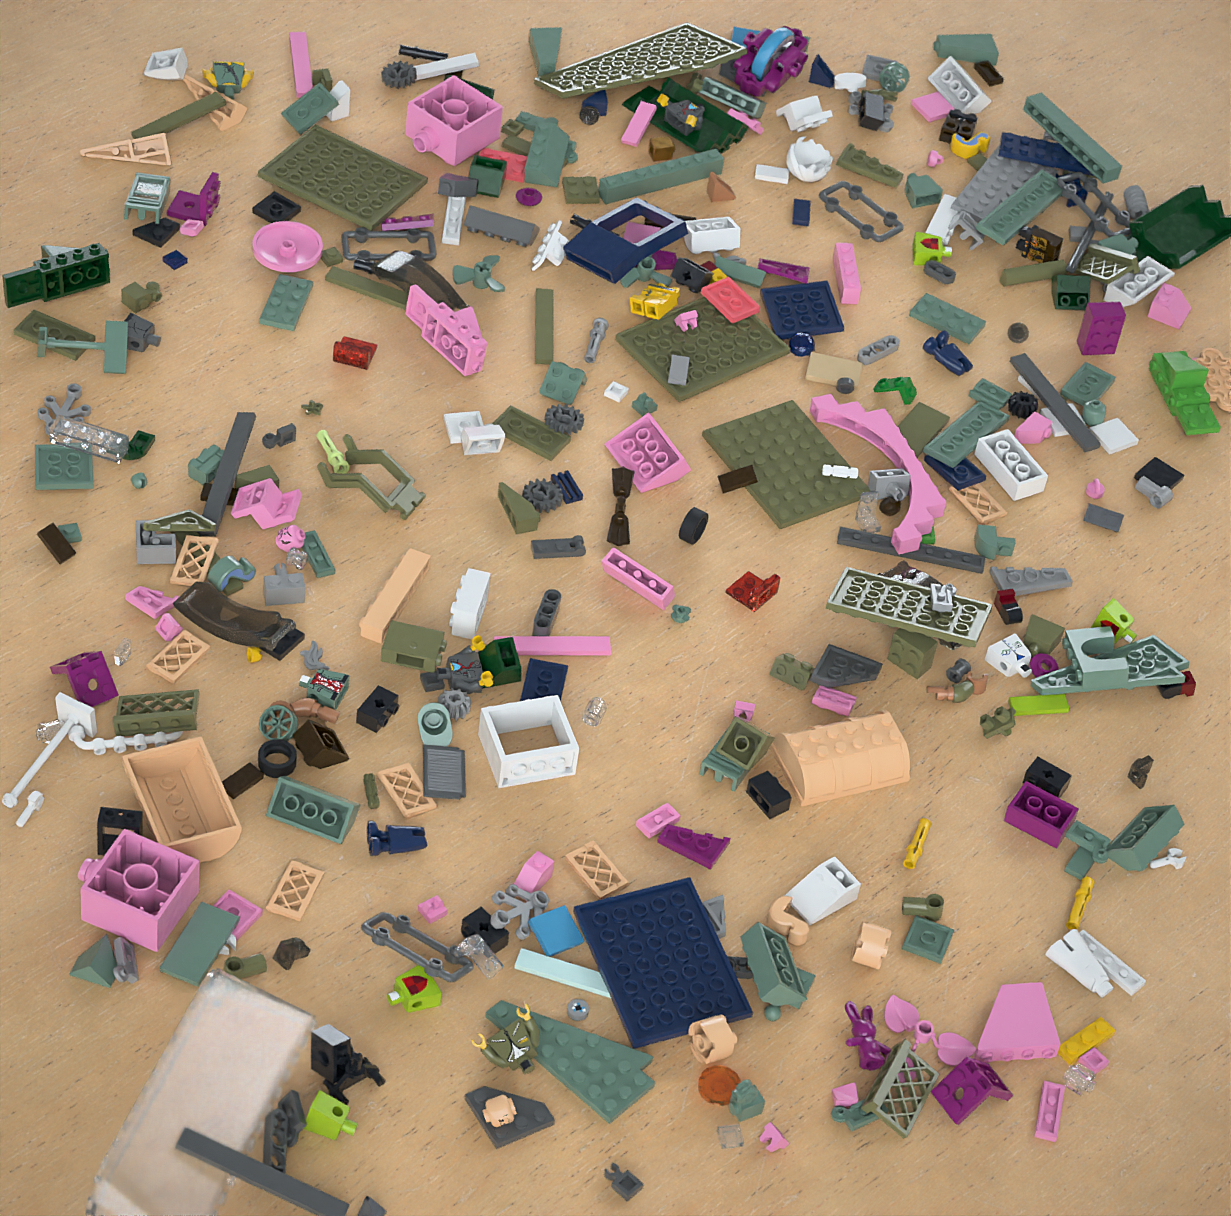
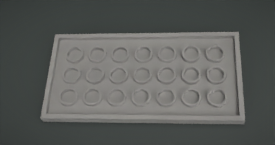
(995, 183)

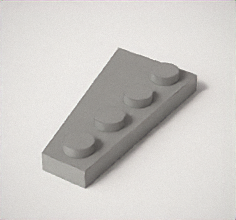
(1030, 580)

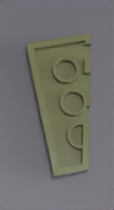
(870, 167)

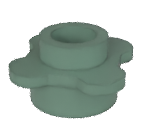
(680, 613)

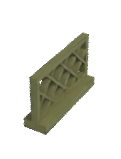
(1106, 263)
(156, 720)
(884, 1081)

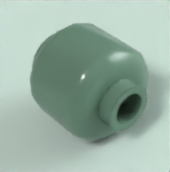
(1093, 412)

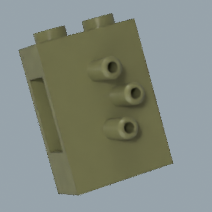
(413, 646)

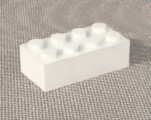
(1011, 465)

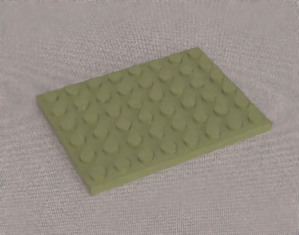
(343, 177)
(715, 347)
(787, 463)

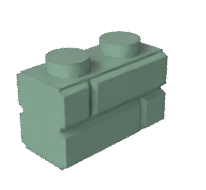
(205, 465)

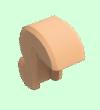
(786, 924)

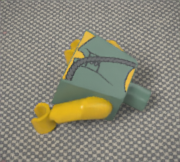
(228, 77)

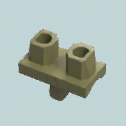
(1000, 723)

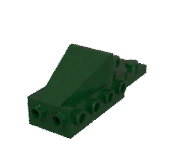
(58, 274)

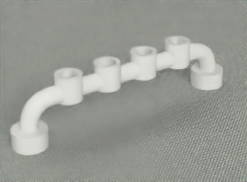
(119, 743)

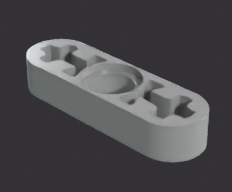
(887, 344)

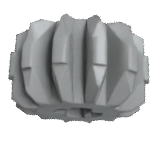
(456, 703)

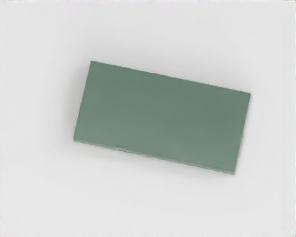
(199, 944)

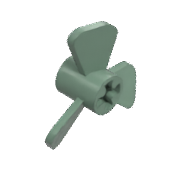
(644, 272)
(480, 274)

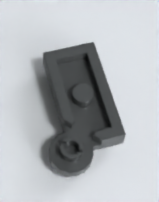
(296, 1120)

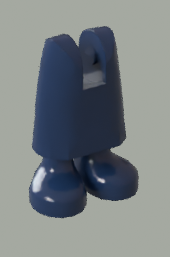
(947, 355)
(398, 839)

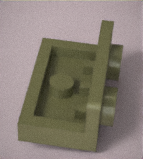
(792, 671)

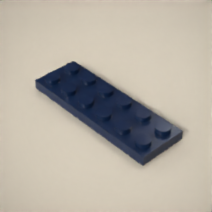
(1039, 152)

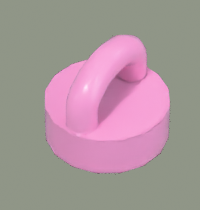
(932, 158)
(1095, 489)

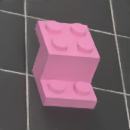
(266, 503)

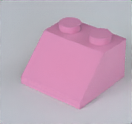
(1169, 306)

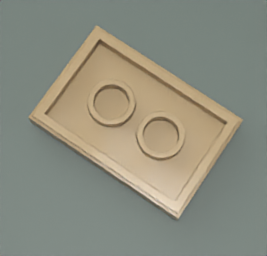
(830, 369)

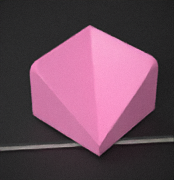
(845, 1095)

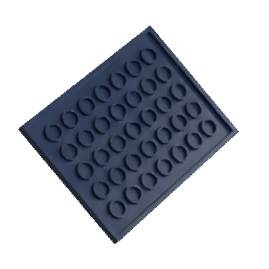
(661, 961)

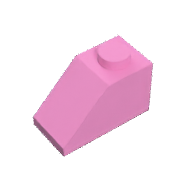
(1034, 429)
(535, 873)

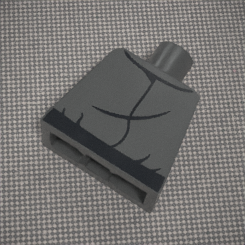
(140, 333)

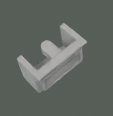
(969, 224)

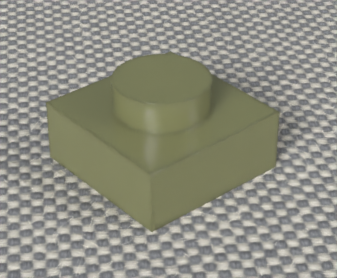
(512, 127)
(331, 257)

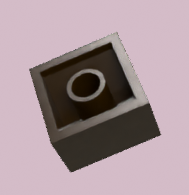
(319, 745)

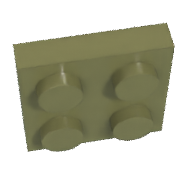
(581, 190)

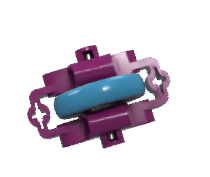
(771, 60)

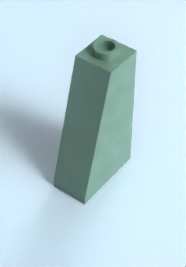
(967, 47)
(545, 48)

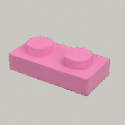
(658, 820)

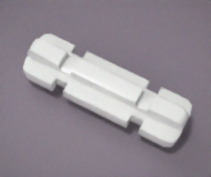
(840, 471)

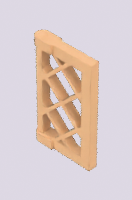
(990, 502)
(201, 542)
(182, 669)
(395, 773)
(591, 883)
(285, 909)

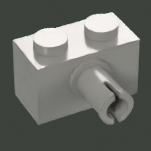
(890, 483)
(283, 587)

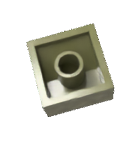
(744, 743)

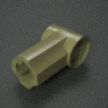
(928, 907)
(246, 966)

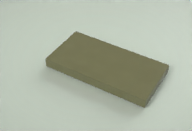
(29, 330)
(922, 426)
(531, 433)

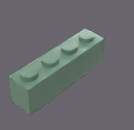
(732, 97)

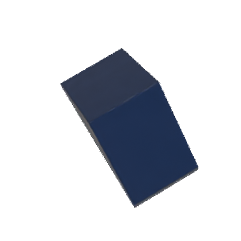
(821, 73)
(599, 101)

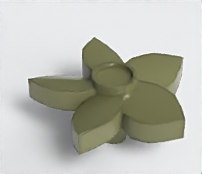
(312, 407)

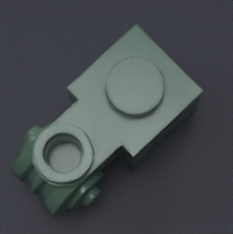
(746, 1101)

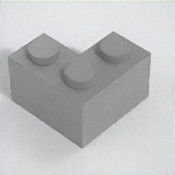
(154, 547)

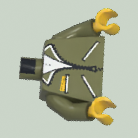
(514, 1044)

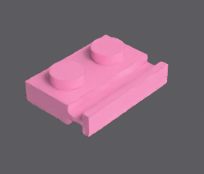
(752, 124)
(834, 700)

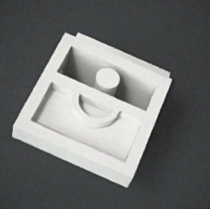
(804, 114)

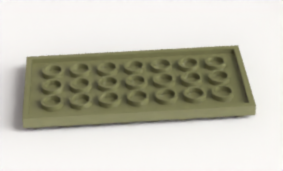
(907, 607)

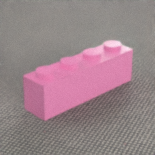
(846, 273)
(638, 578)

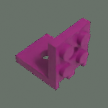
(202, 204)
(81, 670)
(977, 1082)

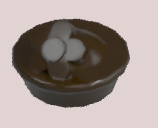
(890, 506)

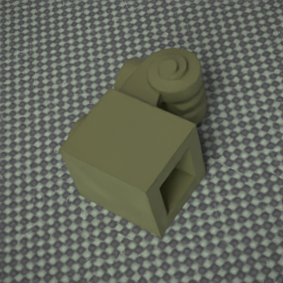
(138, 298)

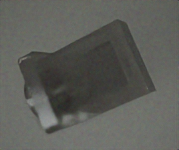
(1139, 771)
(289, 951)

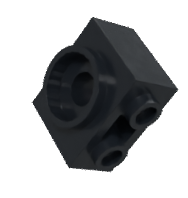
(330, 1052)

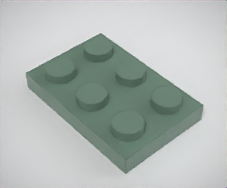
(310, 108)
(1087, 384)

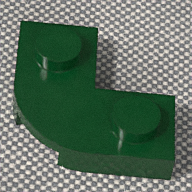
(139, 445)

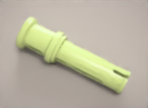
(324, 439)

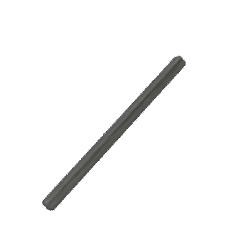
(1084, 242)

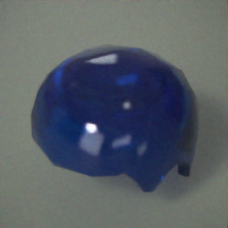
(801, 344)

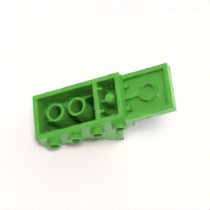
(1184, 392)

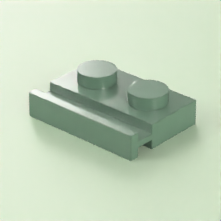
(990, 394)

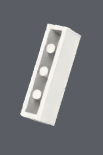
(942, 220)

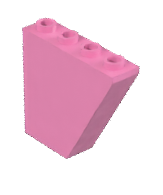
(1019, 1026)

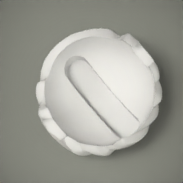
(808, 160)

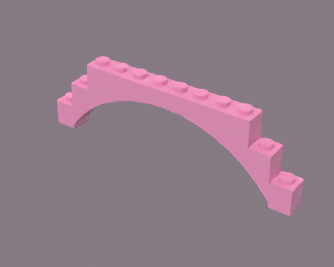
(881, 431)

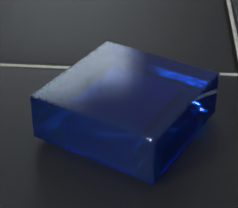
(175, 259)

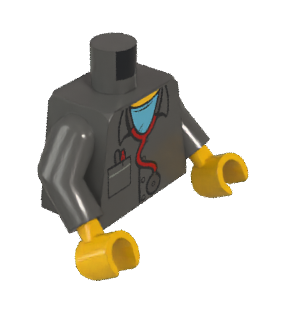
(682, 115)
(465, 669)

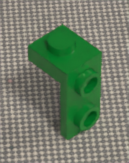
(901, 384)

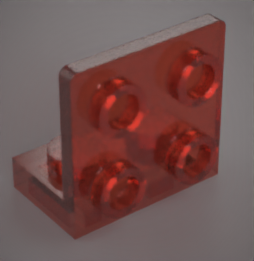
(354, 352)
(753, 591)

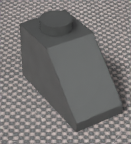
(457, 186)

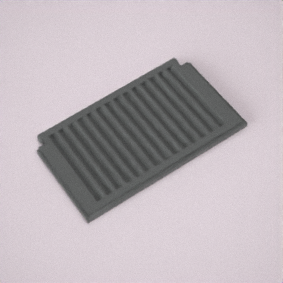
(443, 772)

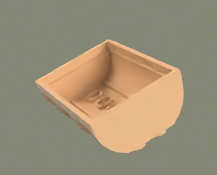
(843, 757)
(184, 799)

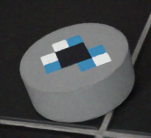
(577, 1009)

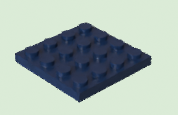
(802, 309)

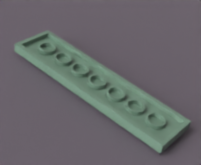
(1020, 208)

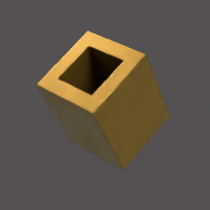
(661, 148)

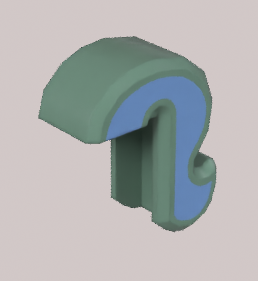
(230, 567)

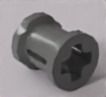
(958, 670)

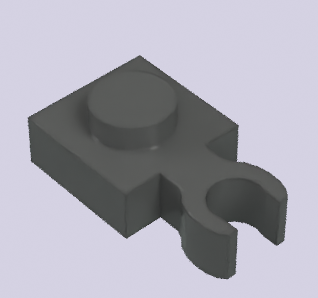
(623, 1183)

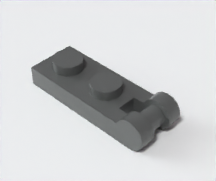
(558, 548)

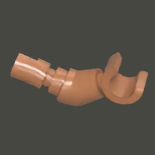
(308, 707)

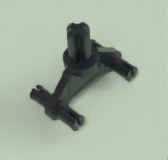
(355, 1071)

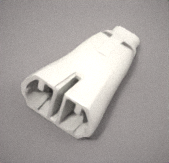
(1077, 959)

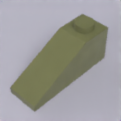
(518, 510)

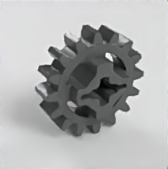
(399, 74)
(564, 419)
(543, 495)

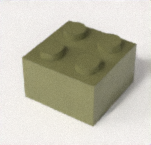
(912, 652)

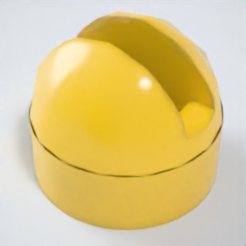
(253, 654)

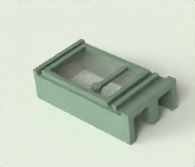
(148, 193)

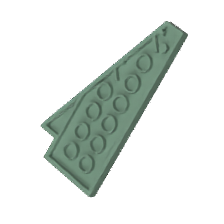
(1149, 664)
(591, 1066)

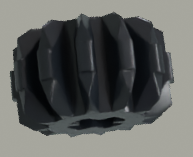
(1022, 404)

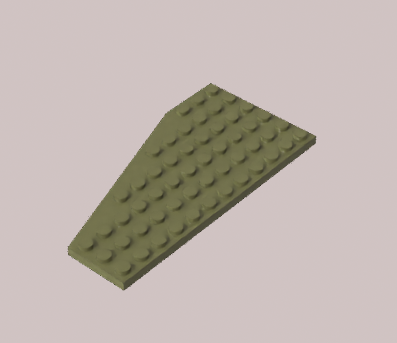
(654, 57)

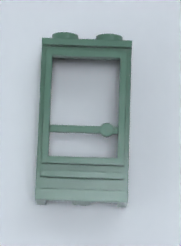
(723, 767)

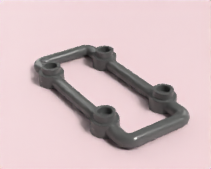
(1090, 185)
(855, 193)
(362, 234)
(402, 925)

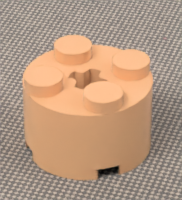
(870, 945)
(712, 1039)

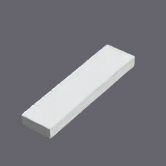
(446, 66)
(453, 220)
(1113, 966)

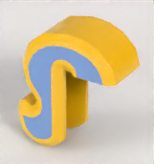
(969, 148)

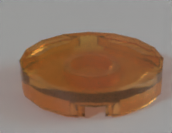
(717, 1084)

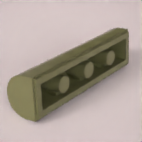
(1032, 273)

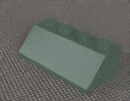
(546, 155)
(312, 809)
(1145, 837)
(772, 966)

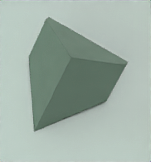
(96, 964)

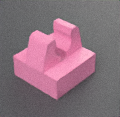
(684, 318)
(168, 627)
(745, 708)
(432, 909)
(777, 1139)

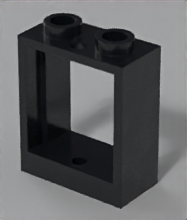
(110, 818)

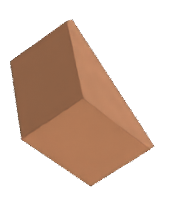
(718, 189)

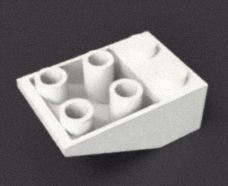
(824, 891)

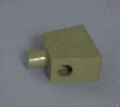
(1042, 636)

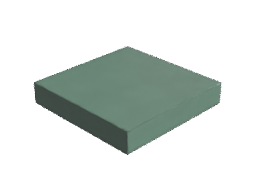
(928, 939)

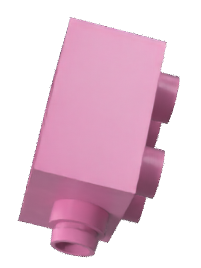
(453, 121)
(138, 889)

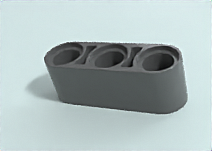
(547, 613)

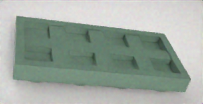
(286, 302)
(947, 317)

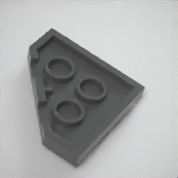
(844, 667)
(530, 1116)

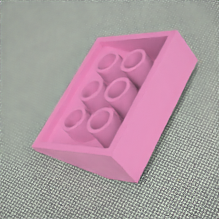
(648, 453)

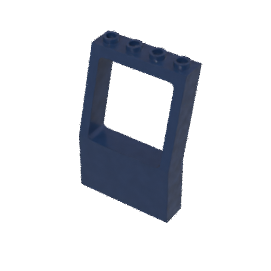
(613, 256)

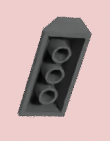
(501, 225)

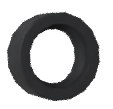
(693, 525)
(277, 770)

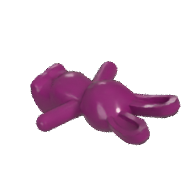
(864, 1036)

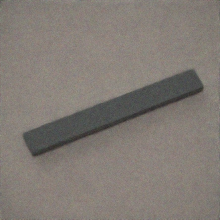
(1055, 402)
(228, 469)
(926, 553)
(259, 1174)

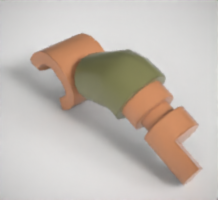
(962, 691)

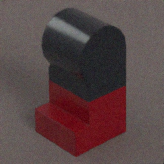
(1008, 606)
(1170, 690)

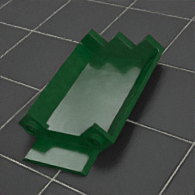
(717, 129)
(1181, 228)

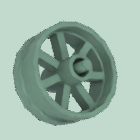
(895, 77)
(278, 723)

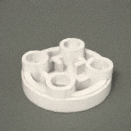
(850, 81)

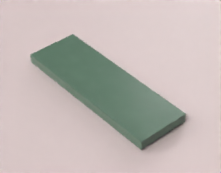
(963, 434)

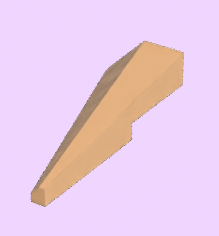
(223, 117)
(148, 149)

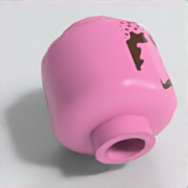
(290, 537)

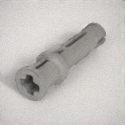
(597, 335)

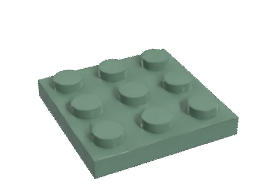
(62, 468)

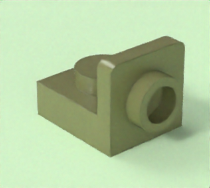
(322, 76)

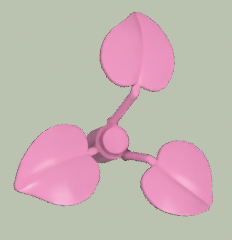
(902, 1015)

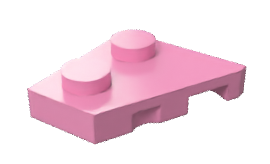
(150, 601)

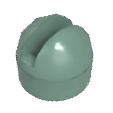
(139, 480)

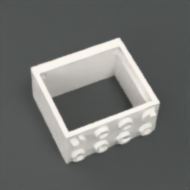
(534, 764)

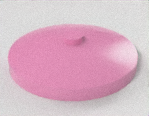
(287, 246)

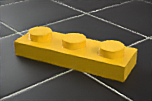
(1085, 1040)

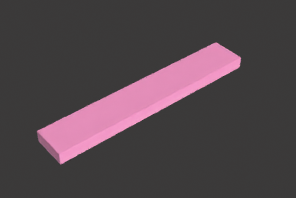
(301, 63)
(561, 645)

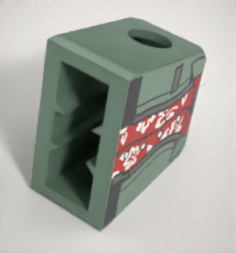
(326, 687)

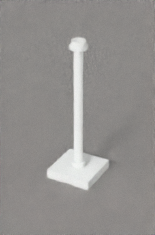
(73, 714)

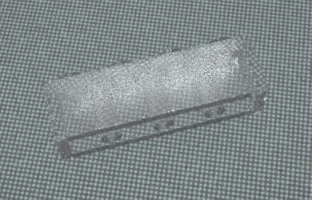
(89, 438)

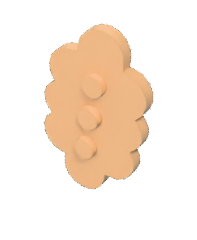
(1218, 378)

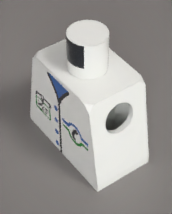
(1009, 656)

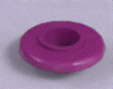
(533, 199)
(1036, 661)

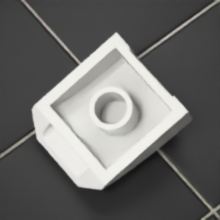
(167, 65)

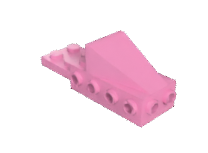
(449, 332)

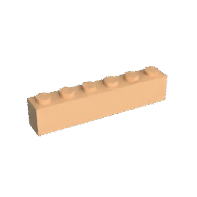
(395, 595)

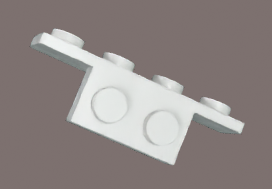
(551, 248)

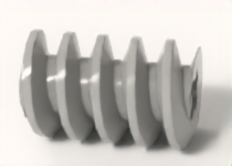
(1135, 201)

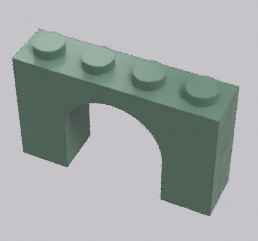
(1091, 671)

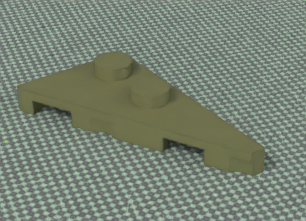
(180, 521)

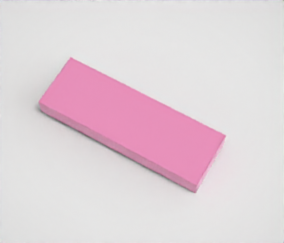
(638, 124)
(1049, 1111)

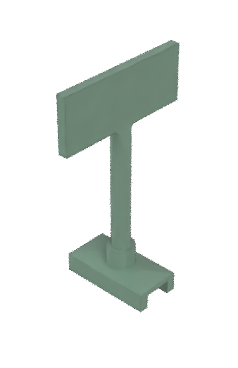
(114, 345)

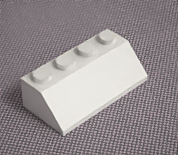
(959, 87)
(1133, 287)

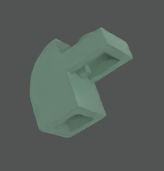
(989, 544)

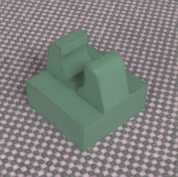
(644, 404)

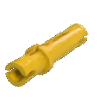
(911, 858)
(1082, 897)

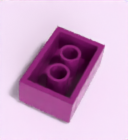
(1101, 328)
(1041, 814)

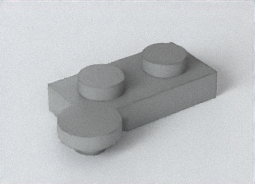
(941, 597)
(126, 962)

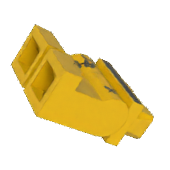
(655, 299)

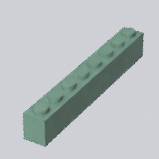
(1072, 138)
(660, 176)

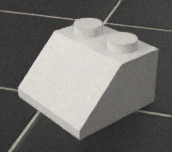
(482, 439)

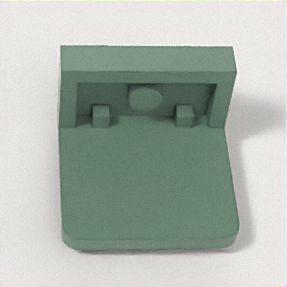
(562, 382)

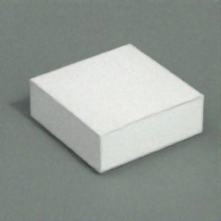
(616, 391)

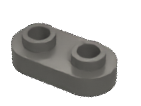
(939, 272)

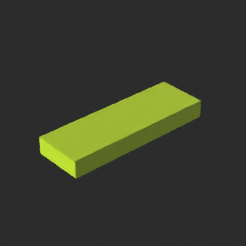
(1039, 704)

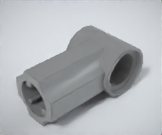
(1157, 495)

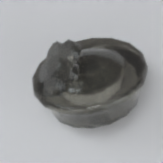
(589, 115)
(1018, 332)

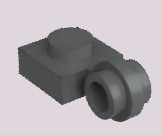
(283, 437)

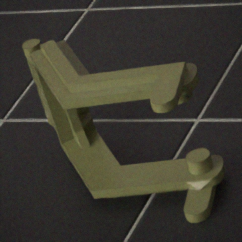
(404, 496)

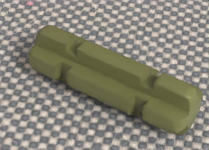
(371, 791)

